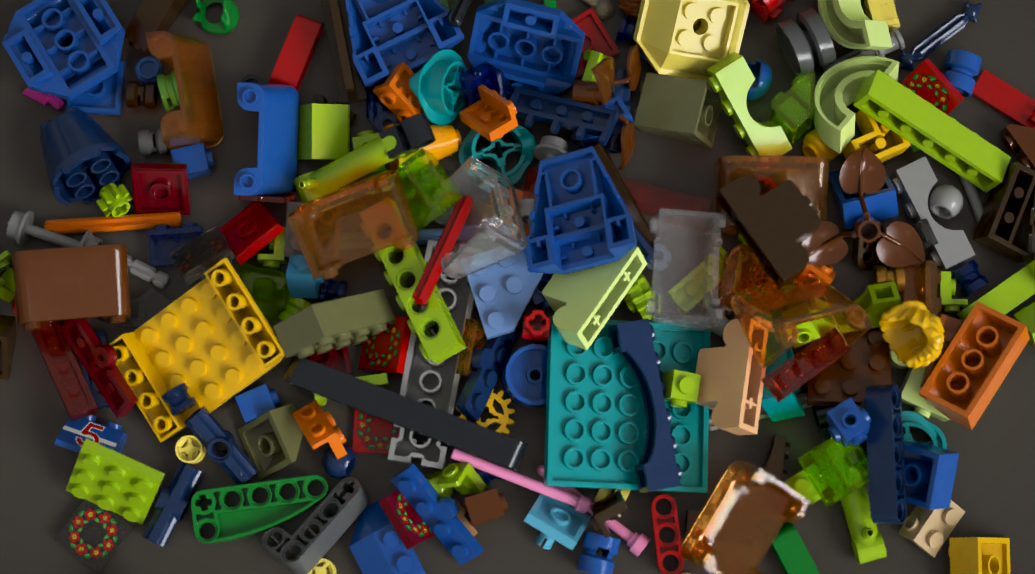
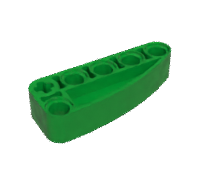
(249, 516)

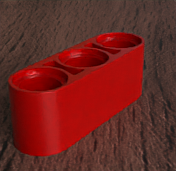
(297, 51)
(671, 521)

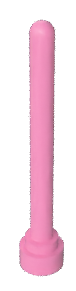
(635, 541)

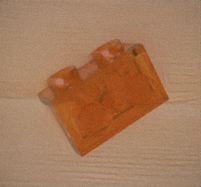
(922, 284)

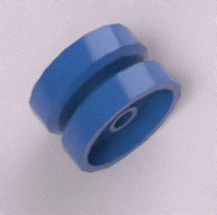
(517, 380)

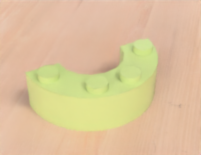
(851, 26)
(837, 90)

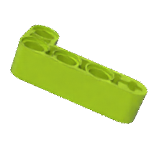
(1008, 293)

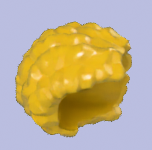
(913, 333)

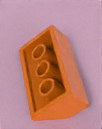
(975, 365)

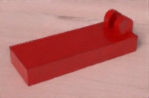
(1005, 99)

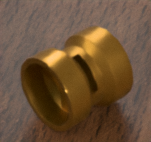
(882, 275)

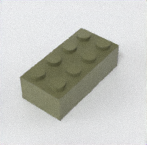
(334, 324)

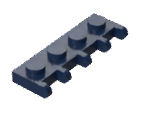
(564, 114)

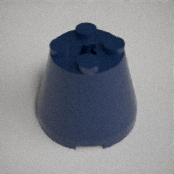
(80, 157)

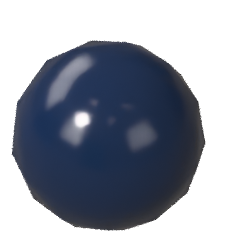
(340, 467)

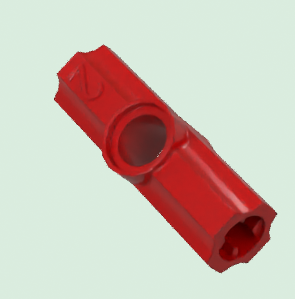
(536, 327)

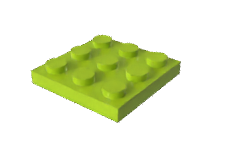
(114, 481)

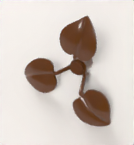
(601, 91)
(899, 243)

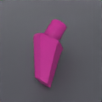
(44, 98)

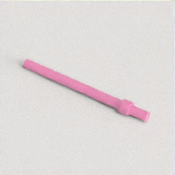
(581, 503)

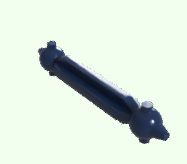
(939, 35)

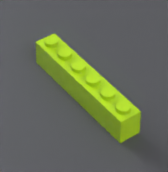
(932, 131)

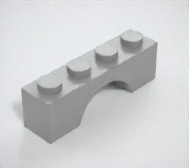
(914, 185)

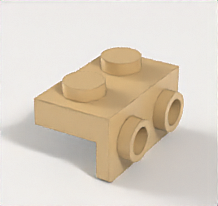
(931, 527)

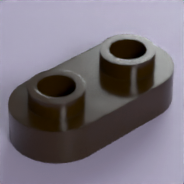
(870, 258)

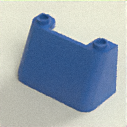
(277, 139)

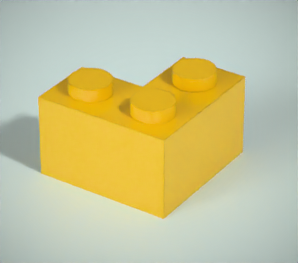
(878, 138)

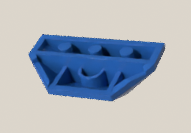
(379, 547)

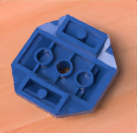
(38, 39)
(544, 64)

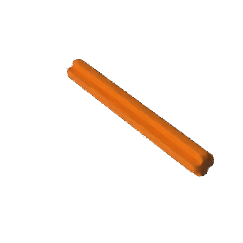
(111, 223)

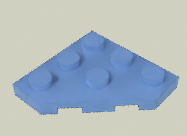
(503, 294)

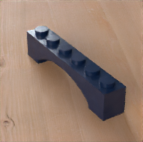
(635, 345)

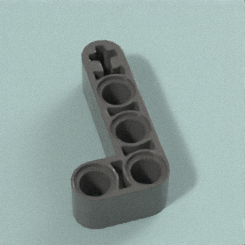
(320, 530)

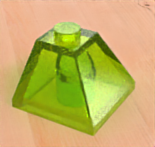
(267, 288)

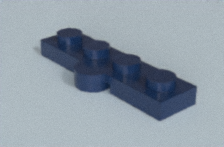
(489, 365)

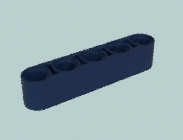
(886, 454)

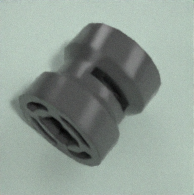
(151, 141)

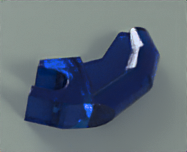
(376, 111)

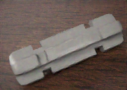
(147, 272)

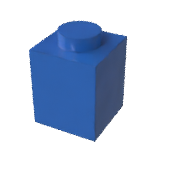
(197, 159)
(257, 402)

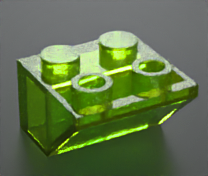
(795, 107)
(427, 187)
(835, 469)

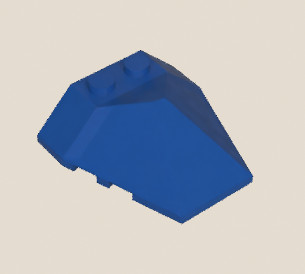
(397, 33)
(577, 216)

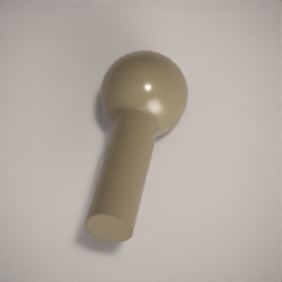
(603, 8)

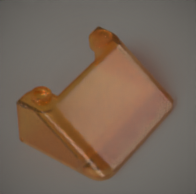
(771, 314)

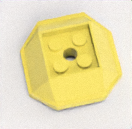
(672, 46)

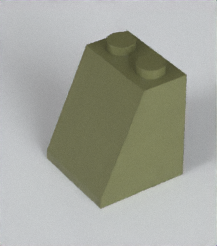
(678, 109)

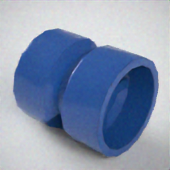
(961, 69)
(595, 564)

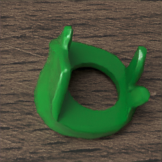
(228, 21)

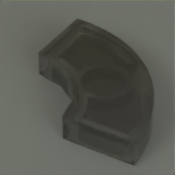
(143, 309)

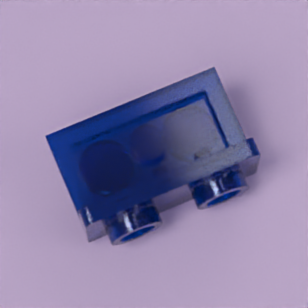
(481, 74)
(166, 239)

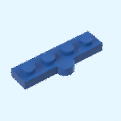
(437, 514)

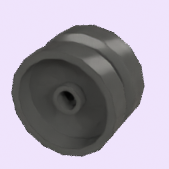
(805, 42)

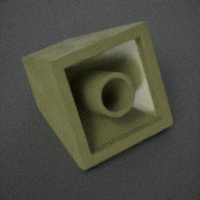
(272, 440)

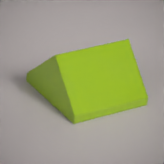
(323, 131)

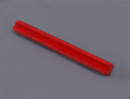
(444, 246)

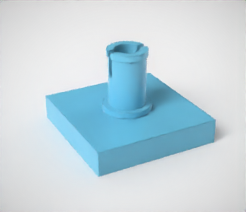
(556, 522)

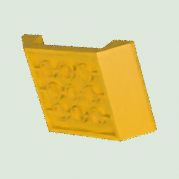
(204, 338)

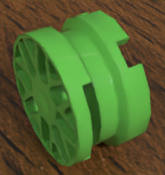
(168, 90)

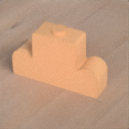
(731, 382)

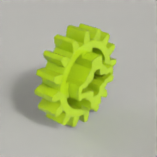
(637, 296)

